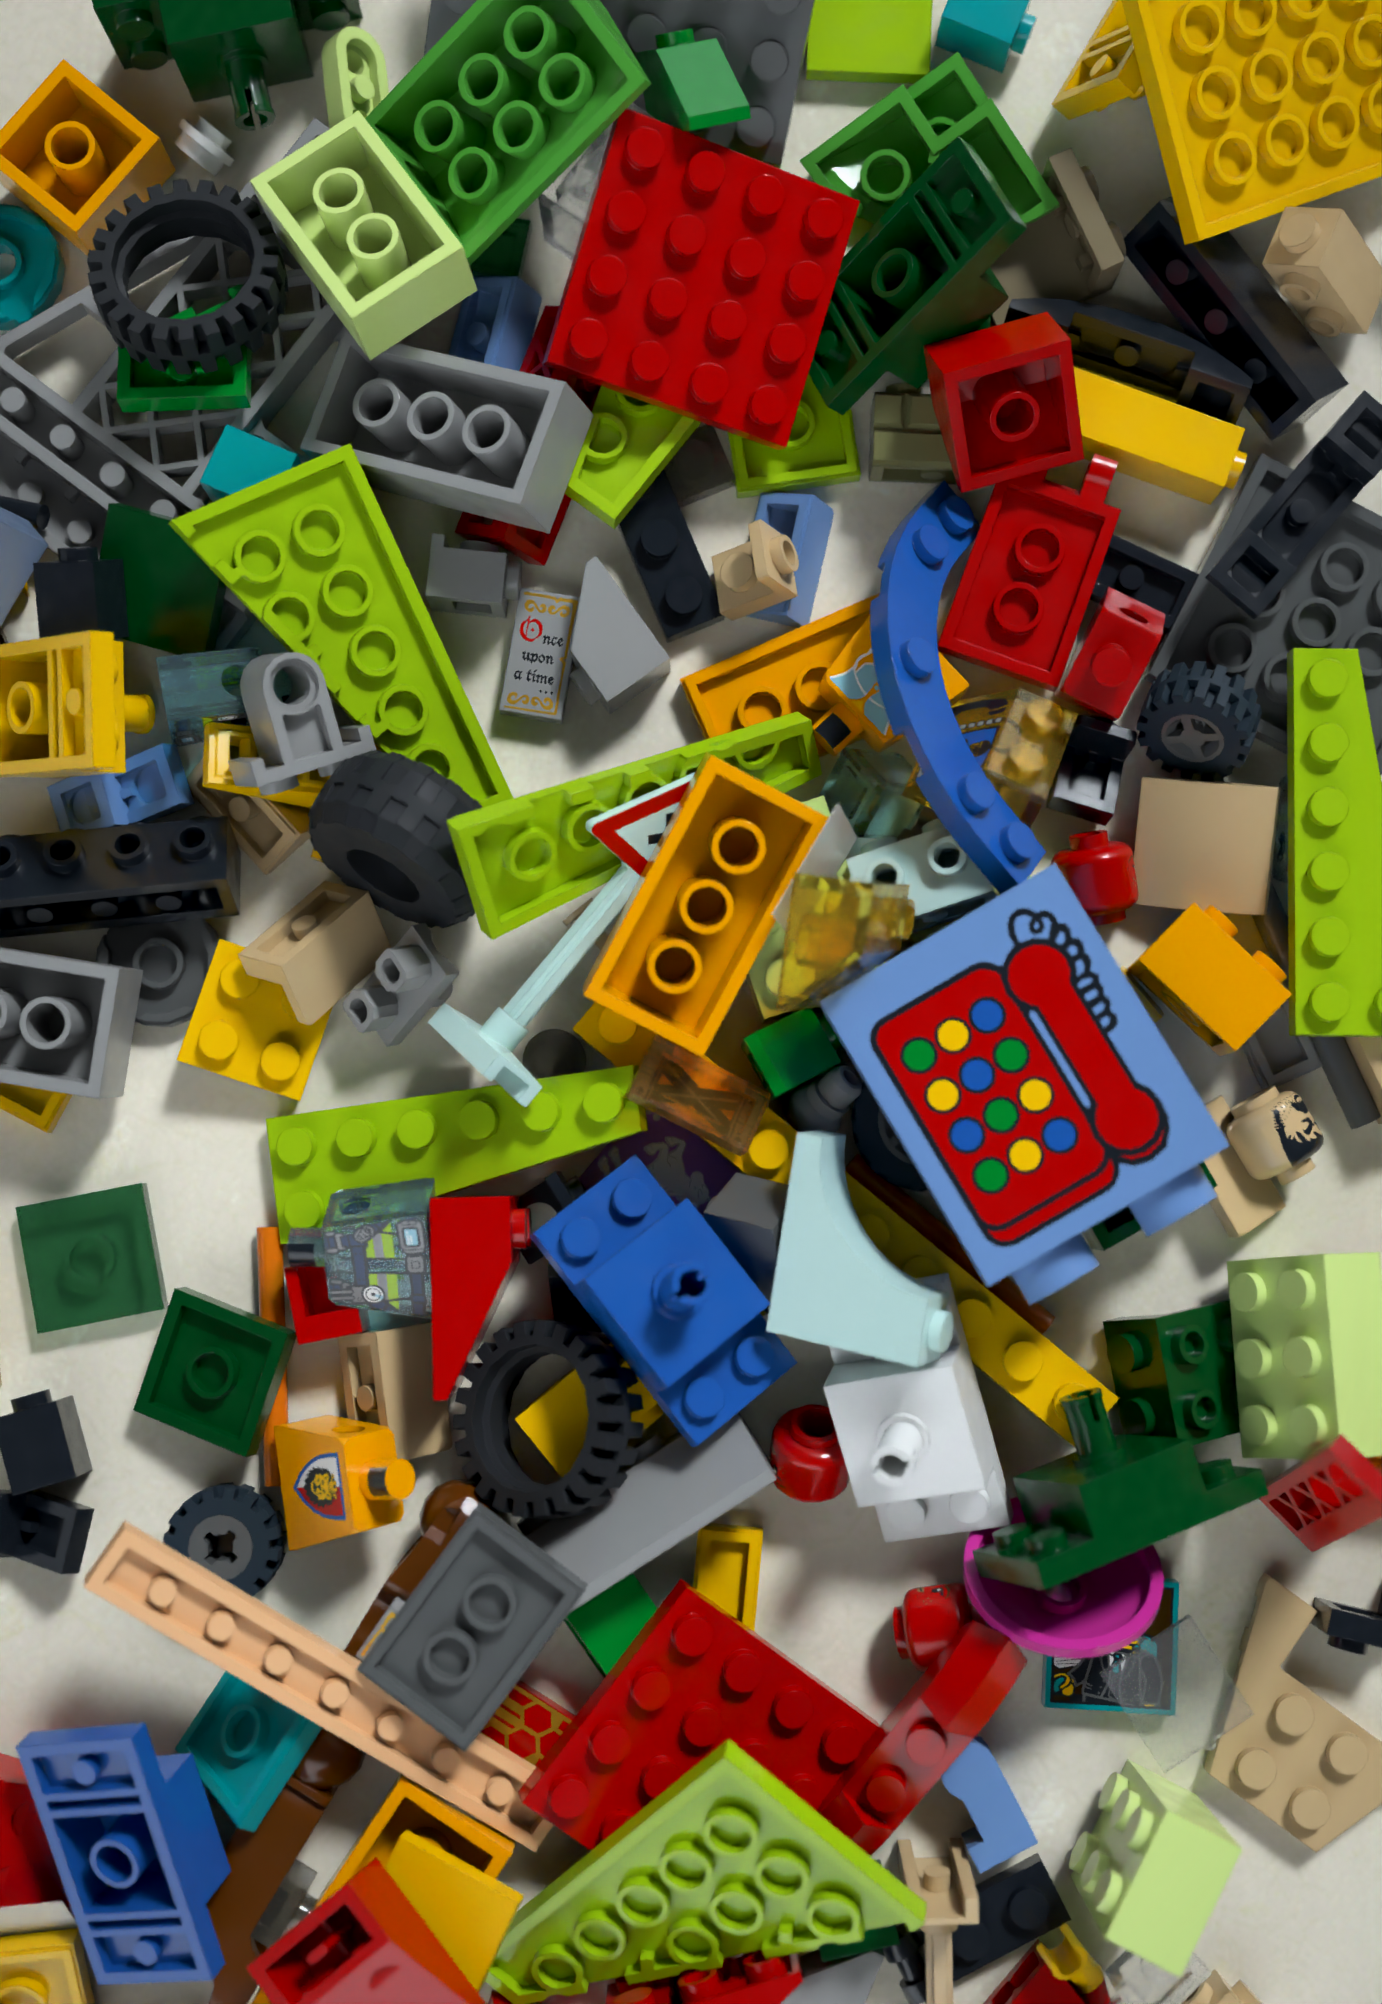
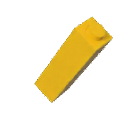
(1158, 439)

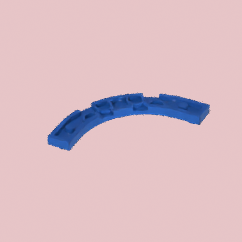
(915, 695)

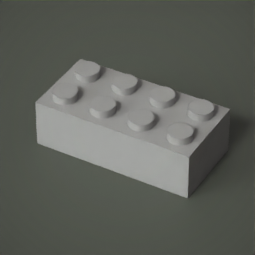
(453, 431)
(66, 1023)

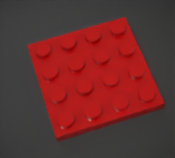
(700, 280)
(672, 1702)

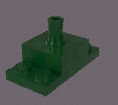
(224, 43)
(916, 278)
(1109, 1500)

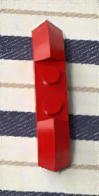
(923, 1735)

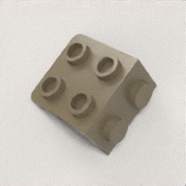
(1067, 251)

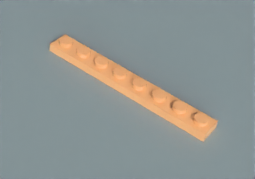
(309, 1678)

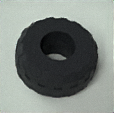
(388, 834)

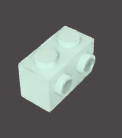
(938, 873)

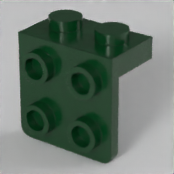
(1175, 1373)

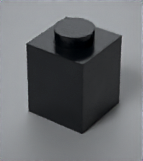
(80, 594)
(42, 1442)

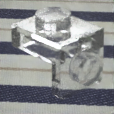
(1145, 1983)

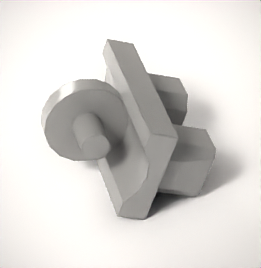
(402, 988)

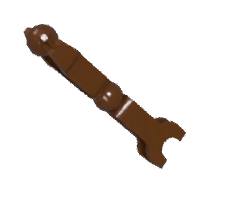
(265, 1856)

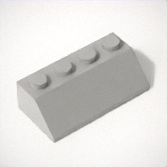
(661, 1502)

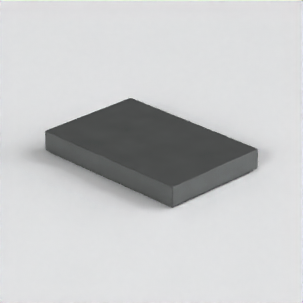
(472, 1627)

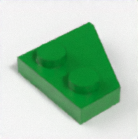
(152, 390)

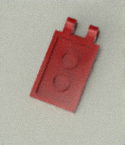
(1032, 575)

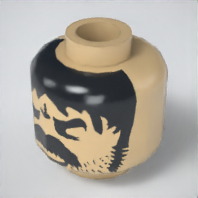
(1274, 1135)

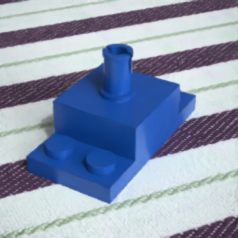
(666, 1298)
(130, 1850)

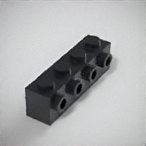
(1237, 313)
(118, 876)

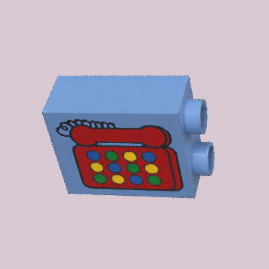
(1028, 1085)

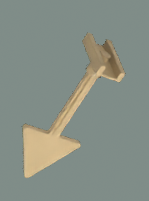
(951, 1901)

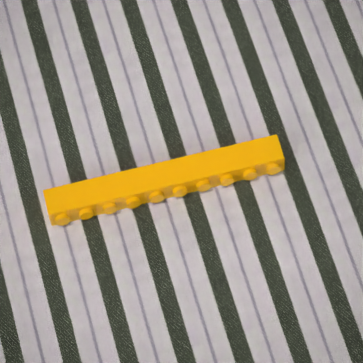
(996, 1336)

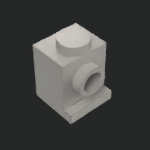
(471, 578)

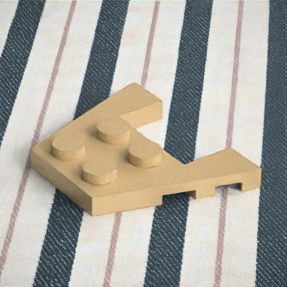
(1297, 1752)

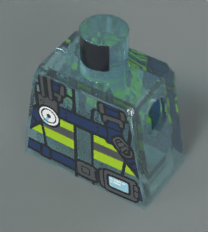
(198, 690)
(373, 1247)

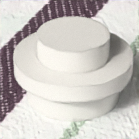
(204, 145)

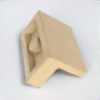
(319, 948)
(391, 1385)

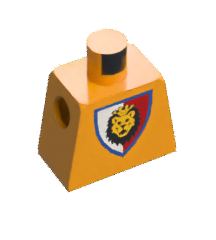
(339, 1478)

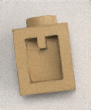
(755, 572)

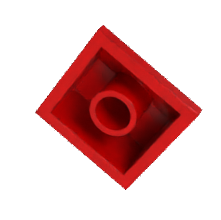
(1006, 400)

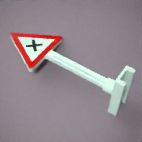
(632, 835)

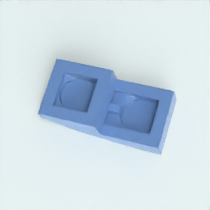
(147, 791)

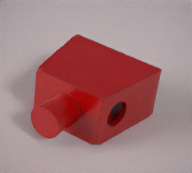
(1111, 655)

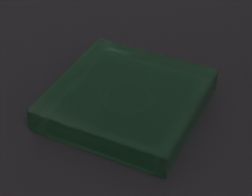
(92, 1257)

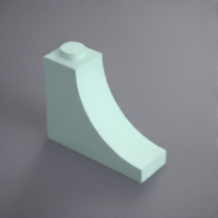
(834, 1279)

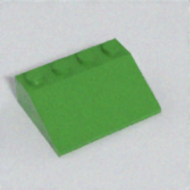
(506, 108)

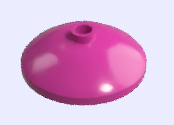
(1094, 1610)

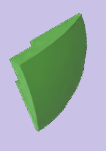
(910, 128)

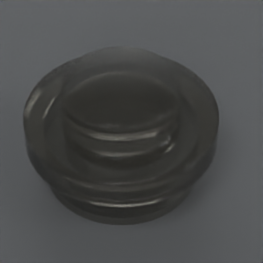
(554, 1054)

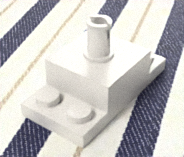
(919, 1439)

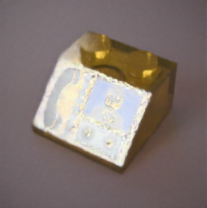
(1015, 743)
(839, 933)

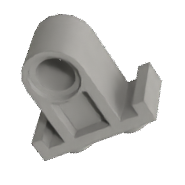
(294, 733)

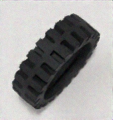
(175, 218)
(489, 1409)

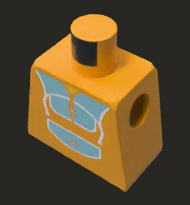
(856, 700)

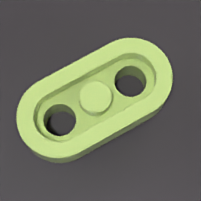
(353, 74)

